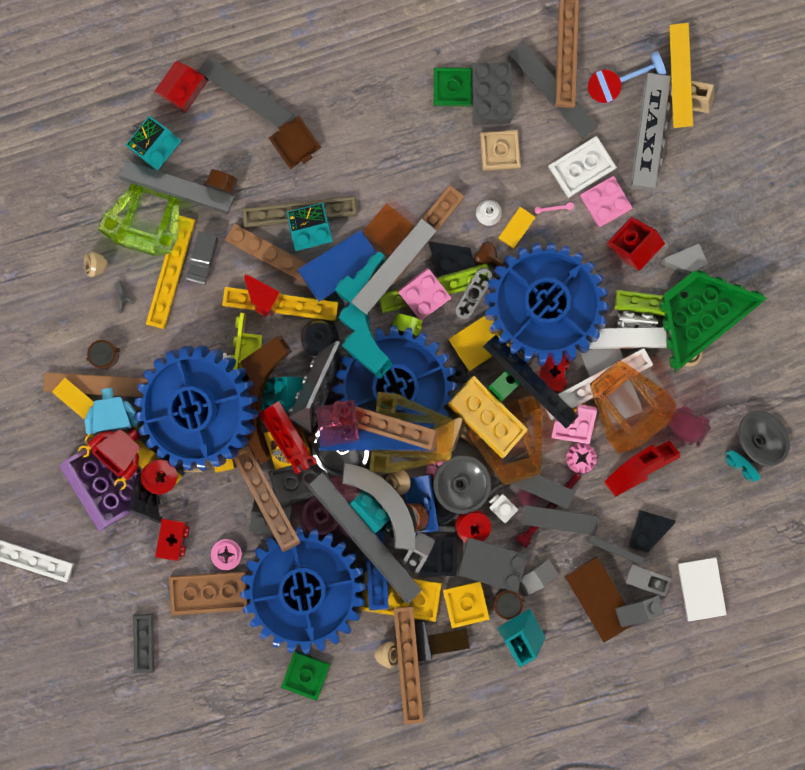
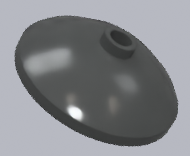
(764, 438)
(334, 461)
(474, 488)

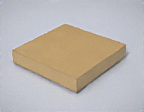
(500, 150)

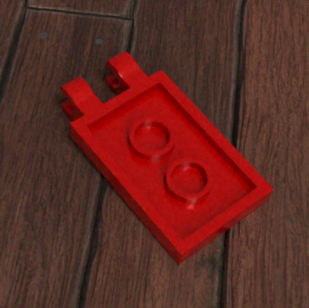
(286, 437)

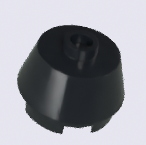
(318, 335)

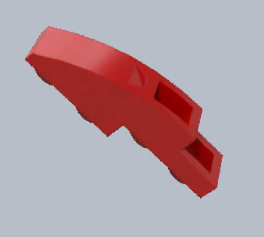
(640, 466)

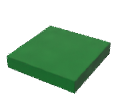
(452, 87)
(305, 675)

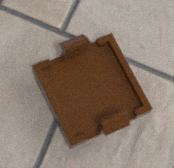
(294, 142)

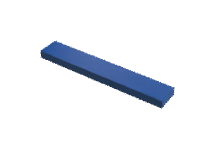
(374, 442)

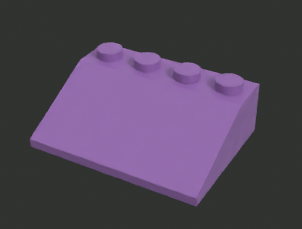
(96, 489)

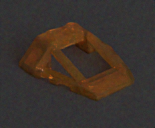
(630, 437)
(525, 467)

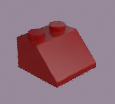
(181, 86)
(636, 243)
(262, 296)

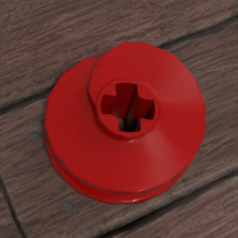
(149, 475)
(475, 518)

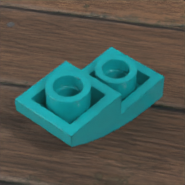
(737, 461)

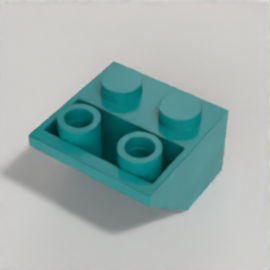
(282, 390)
(370, 511)
(522, 637)

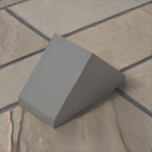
(538, 577)

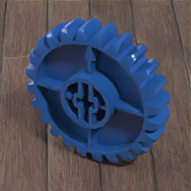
(558, 275)
(406, 356)
(222, 401)
(302, 623)

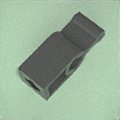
(202, 257)

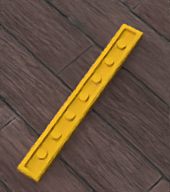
(81, 403)

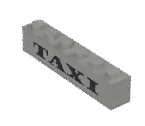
(650, 132)

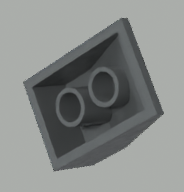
(492, 564)

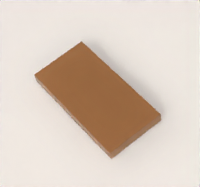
(207, 593)

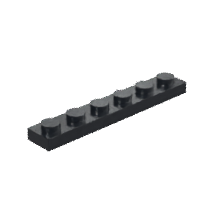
(531, 382)

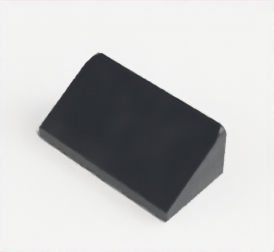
(422, 641)

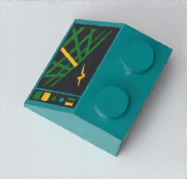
(153, 143)
(309, 226)

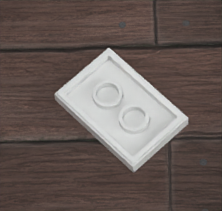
(582, 167)
(701, 589)

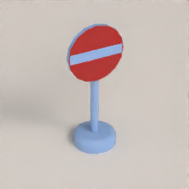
(606, 86)

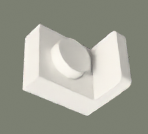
(502, 507)

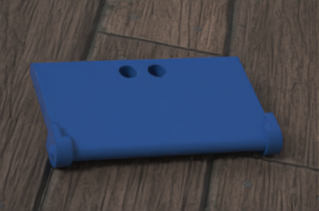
(419, 492)

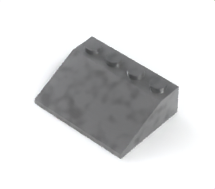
(316, 388)

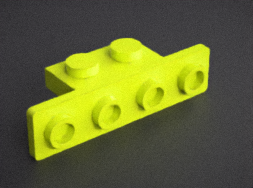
(244, 342)

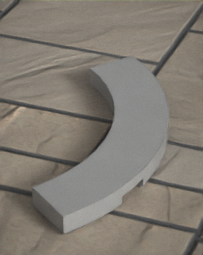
(388, 498)

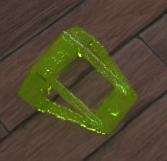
(120, 232)

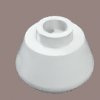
(491, 217)

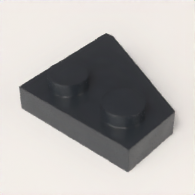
(450, 258)
(144, 502)
(649, 530)

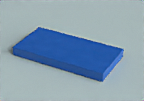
(335, 264)

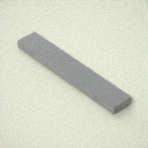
(393, 266)

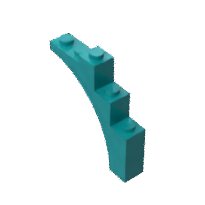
(362, 343)

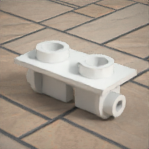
(629, 320)

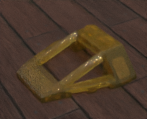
(386, 405)

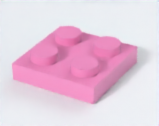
(606, 202)
(424, 294)

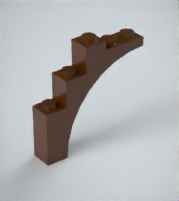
(259, 368)

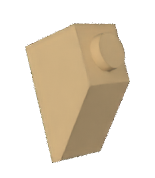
(702, 96)

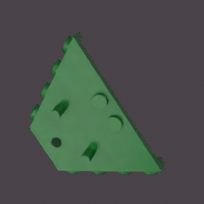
(704, 315)

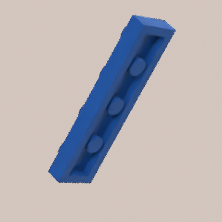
(377, 583)

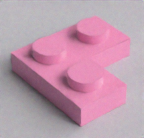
(580, 429)

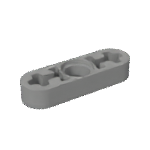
(461, 302)

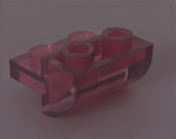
(338, 423)

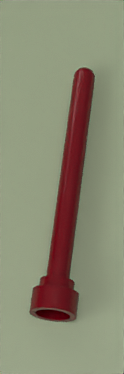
(525, 537)

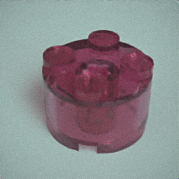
(688, 427)
(313, 521)

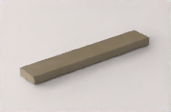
(277, 214)

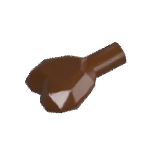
(488, 255)

